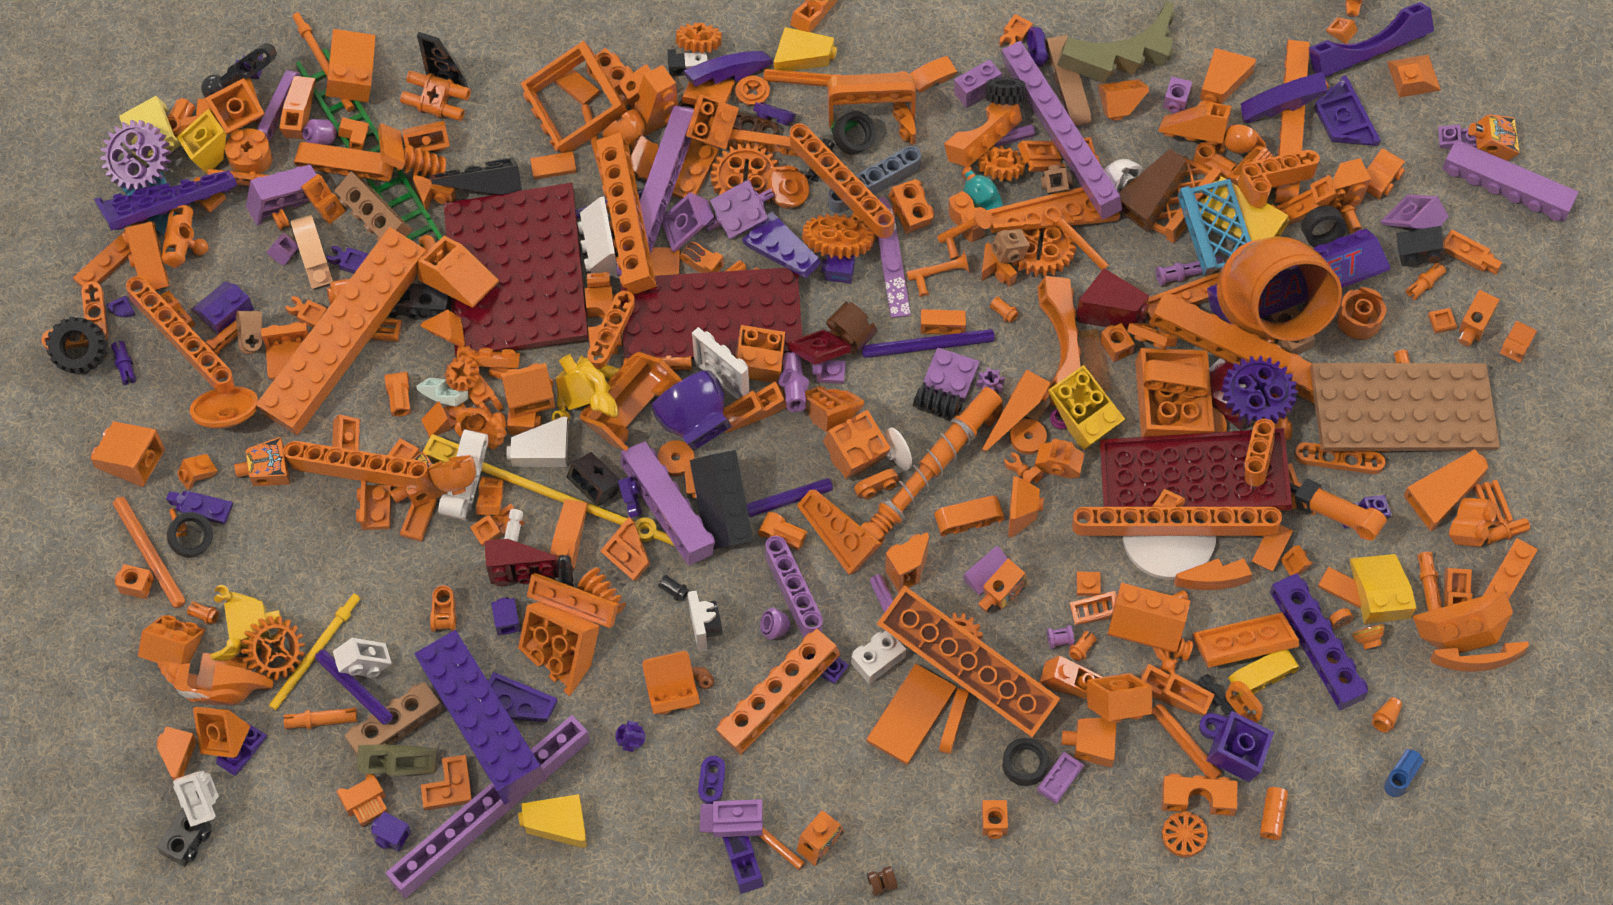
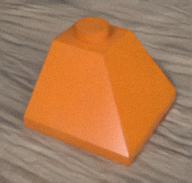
(1413, 75)
(1121, 97)
(234, 106)
(1023, 505)

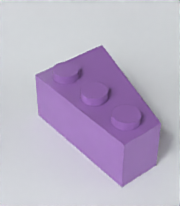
(277, 192)

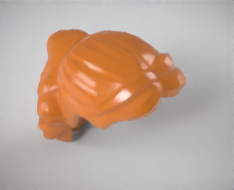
(483, 422)

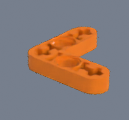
(88, 305)

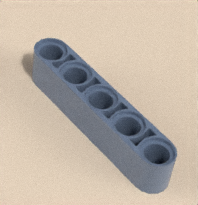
(883, 175)

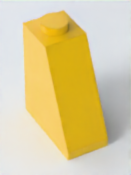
(803, 50)
(555, 820)

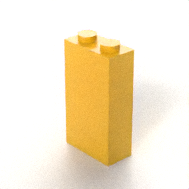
(1259, 222)

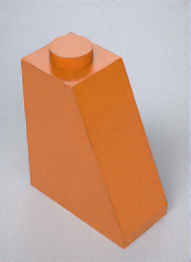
(1225, 75)

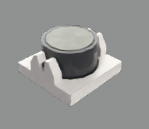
(705, 620)

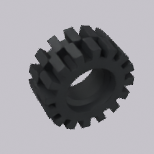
(1005, 91)

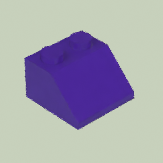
(221, 306)
(1240, 747)

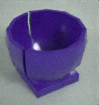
(693, 409)

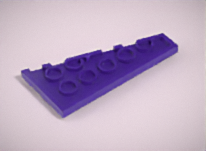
(160, 199)

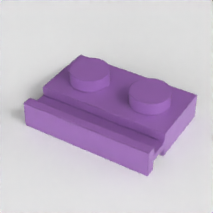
(737, 818)

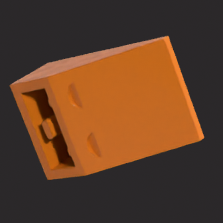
(1200, 122)
(455, 272)

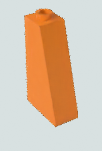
(1444, 489)

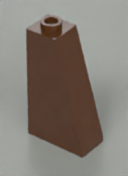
(1151, 190)

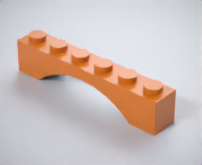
(1056, 301)

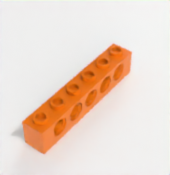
(776, 703)

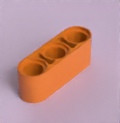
(1176, 378)
(1259, 443)
(969, 514)

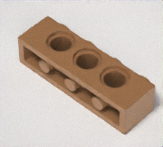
(369, 207)
(407, 720)

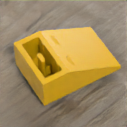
(1085, 407)

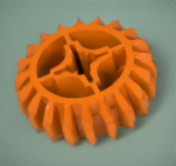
(278, 641)

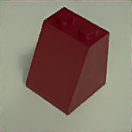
(1112, 302)

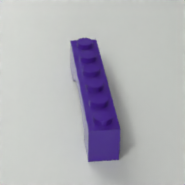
(1408, 25)

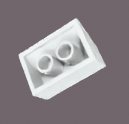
(598, 238)

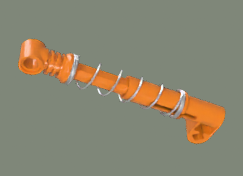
(983, 409)

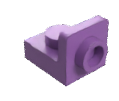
(830, 371)

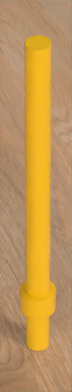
(342, 615)

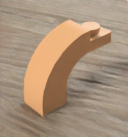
(311, 251)

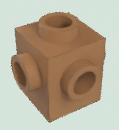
(1056, 171)
(1010, 245)

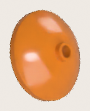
(224, 410)

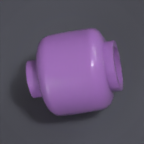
(319, 132)

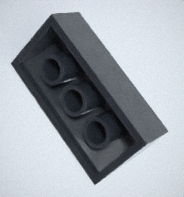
(721, 498)

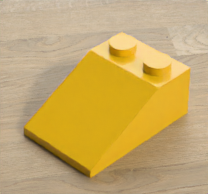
(1382, 589)

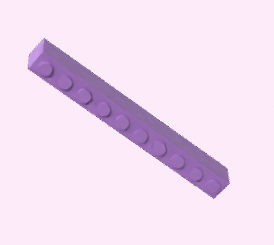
(1062, 131)
(480, 813)

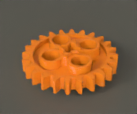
(725, 175)
(837, 236)
(1055, 252)

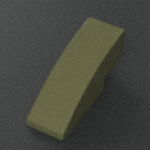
(396, 759)

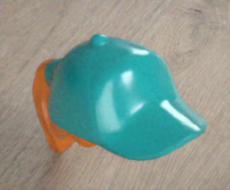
(981, 190)

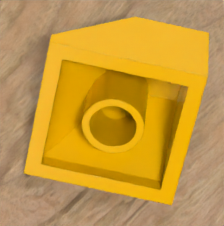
(204, 141)

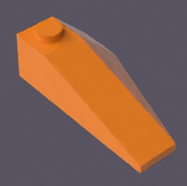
(1025, 397)

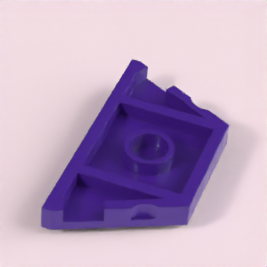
(1345, 116)

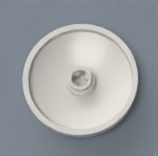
(1168, 555)

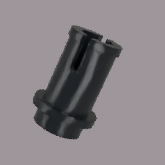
(672, 587)

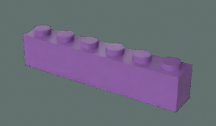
(1510, 181)
(667, 503)

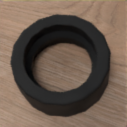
(867, 125)
(1317, 216)
(189, 517)
(1023, 779)

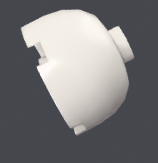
(1122, 172)

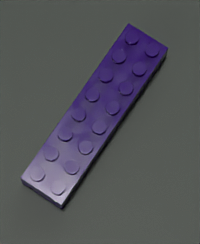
(480, 717)

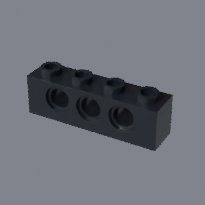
(417, 296)

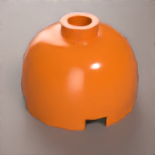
(630, 126)
(453, 474)

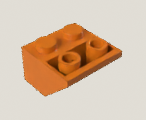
(712, 122)
(1350, 184)
(761, 352)
(528, 390)
(906, 561)
(170, 640)

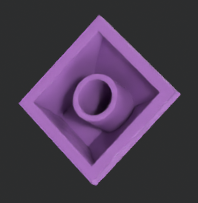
(1416, 213)
(686, 219)

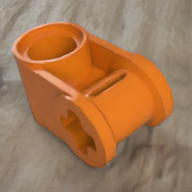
(443, 614)

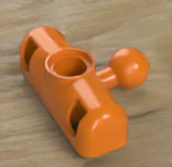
(179, 236)

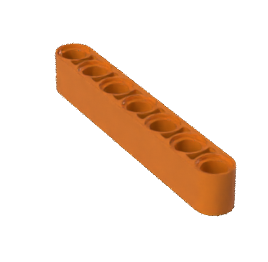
(843, 189)
(183, 343)
(358, 465)

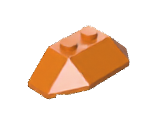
(831, 406)
(1467, 623)

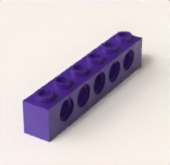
(1342, 694)

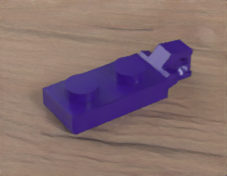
(211, 508)

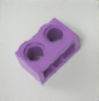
(972, 85)

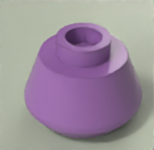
(774, 624)

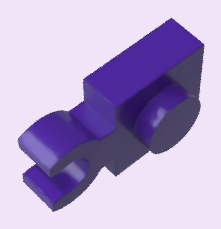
(348, 260)
(630, 491)

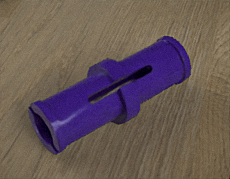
(123, 362)

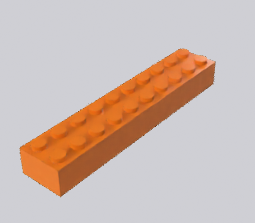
(342, 332)

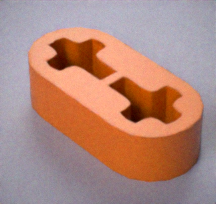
(1246, 701)

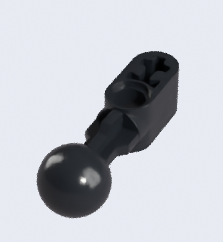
(238, 71)

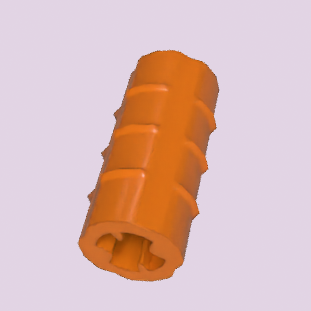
(1274, 813)

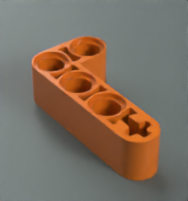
(1261, 175)

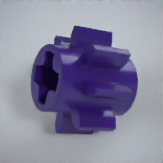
(630, 736)

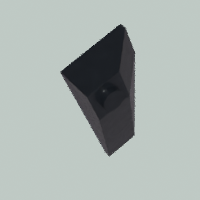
(439, 59)
(496, 177)

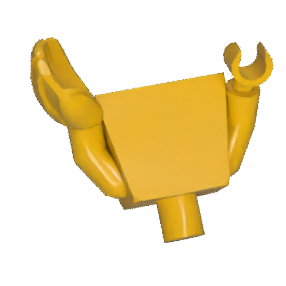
(582, 385)
(240, 614)

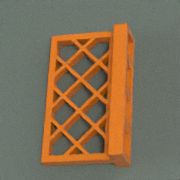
(1177, 223)

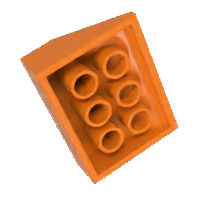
(1169, 412)

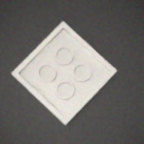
(718, 359)

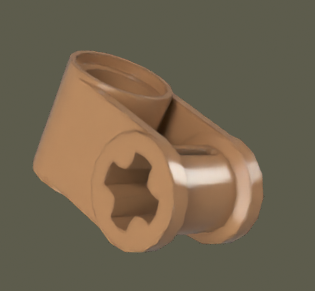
(249, 327)

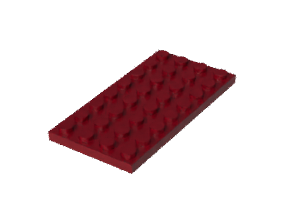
(715, 304)
(1196, 466)

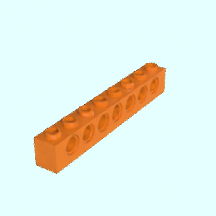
(625, 213)

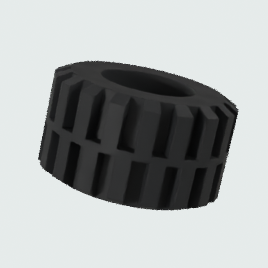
(57, 342)

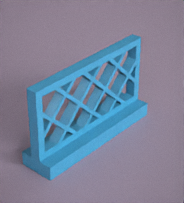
(1196, 225)

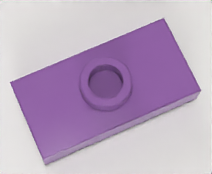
(1060, 778)

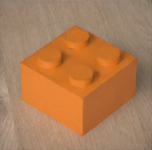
(1119, 697)

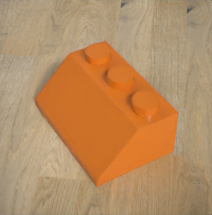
(1148, 617)

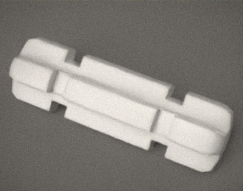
(513, 526)

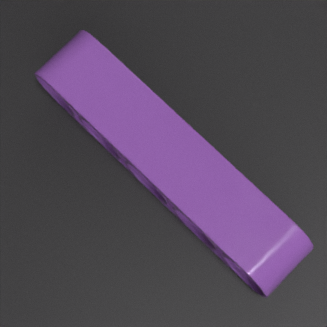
(792, 578)

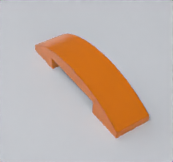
(1319, 195)
(1450, 658)

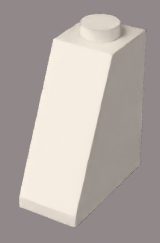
(541, 446)

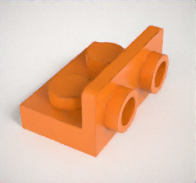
(374, 506)

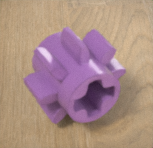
(993, 376)

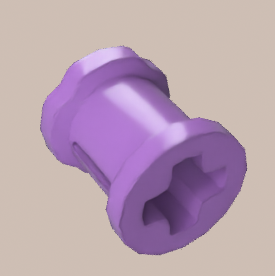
(1060, 637)

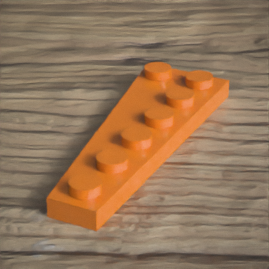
(1047, 211)

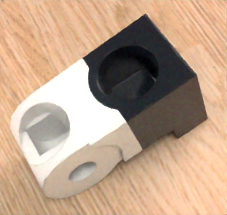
(679, 62)

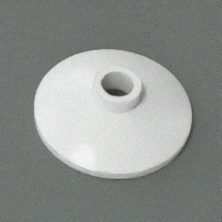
(899, 449)

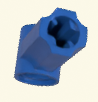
(1403, 772)

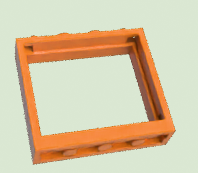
(554, 71)

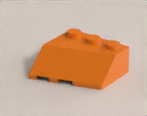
(558, 642)

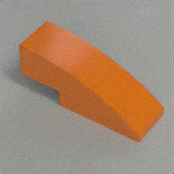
(810, 14)
(755, 406)
(1214, 575)
(1457, 586)
(1177, 690)

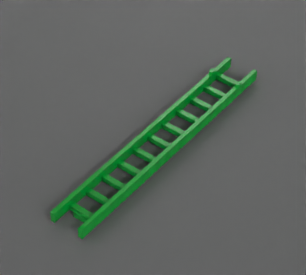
(372, 131)

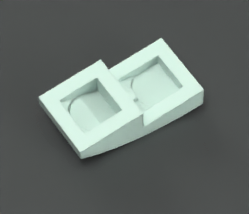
(439, 390)

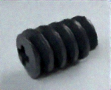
(937, 402)

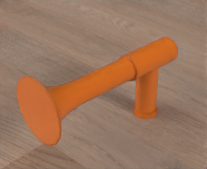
(981, 219)
(919, 274)

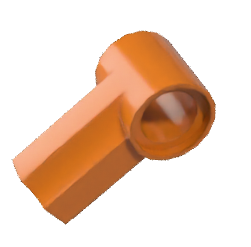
(1213, 159)
(397, 389)
(777, 526)

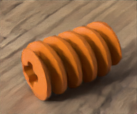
(423, 162)
(594, 585)

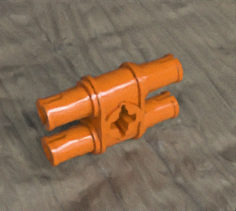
(436, 85)

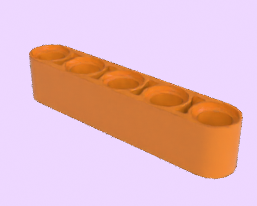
(343, 161)

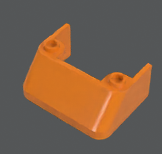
(871, 89)
(632, 389)

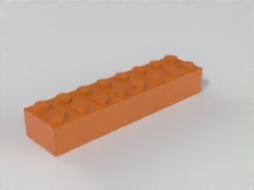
(968, 661)

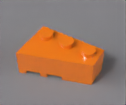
(146, 254)

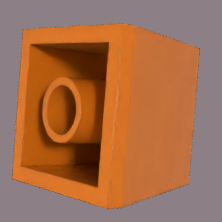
(128, 452)

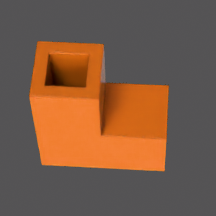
(355, 130)

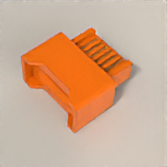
(364, 800)

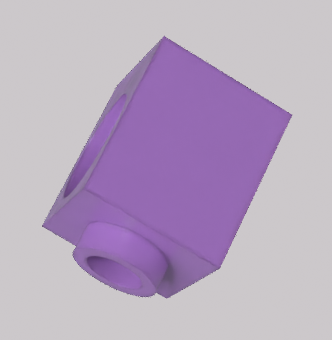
(1179, 88)

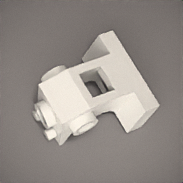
(199, 791)

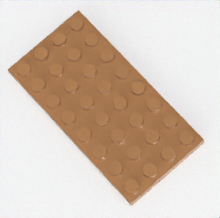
(1404, 407)

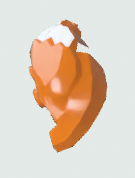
(217, 680)

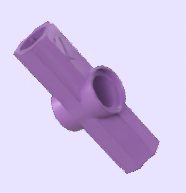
(793, 382)

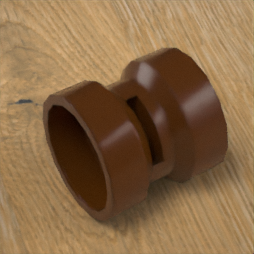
(887, 878)

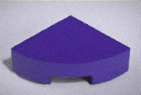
(121, 307)

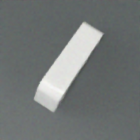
(458, 505)

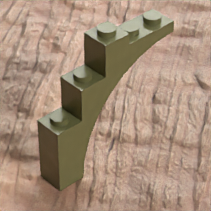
(1102, 59)

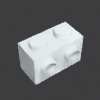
(878, 656)
(362, 657)

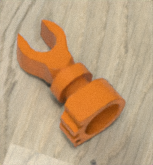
(1024, 471)

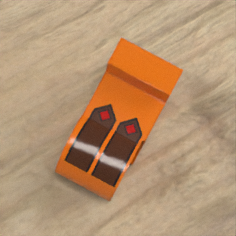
(701, 259)

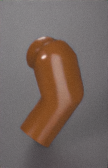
(703, 677)

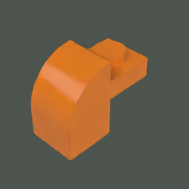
(1518, 341)

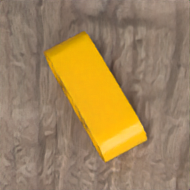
(1266, 670)

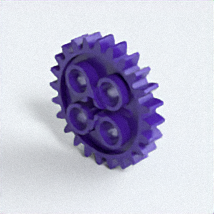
(1277, 383)

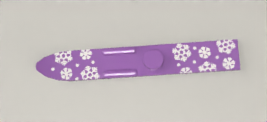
(893, 271)

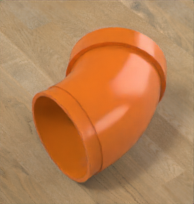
(1255, 265)

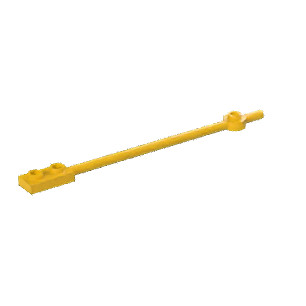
(441, 449)

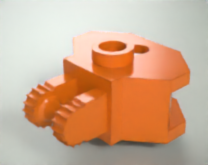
(1060, 459)

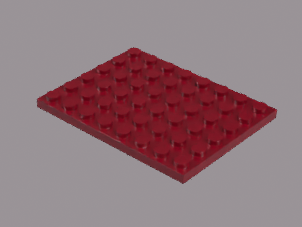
(535, 254)

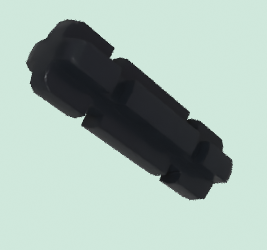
(565, 570)
(1206, 682)

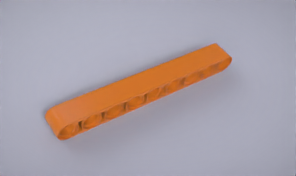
(1292, 121)
(1186, 515)

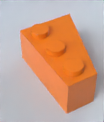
(656, 99)

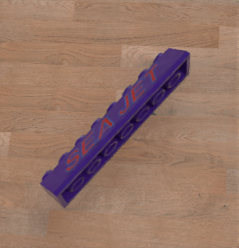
(1350, 257)

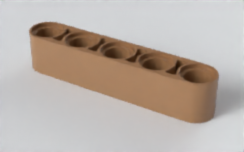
(1070, 84)

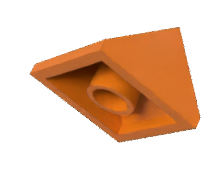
(219, 731)

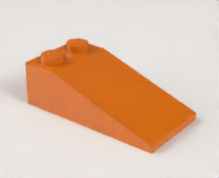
(350, 65)

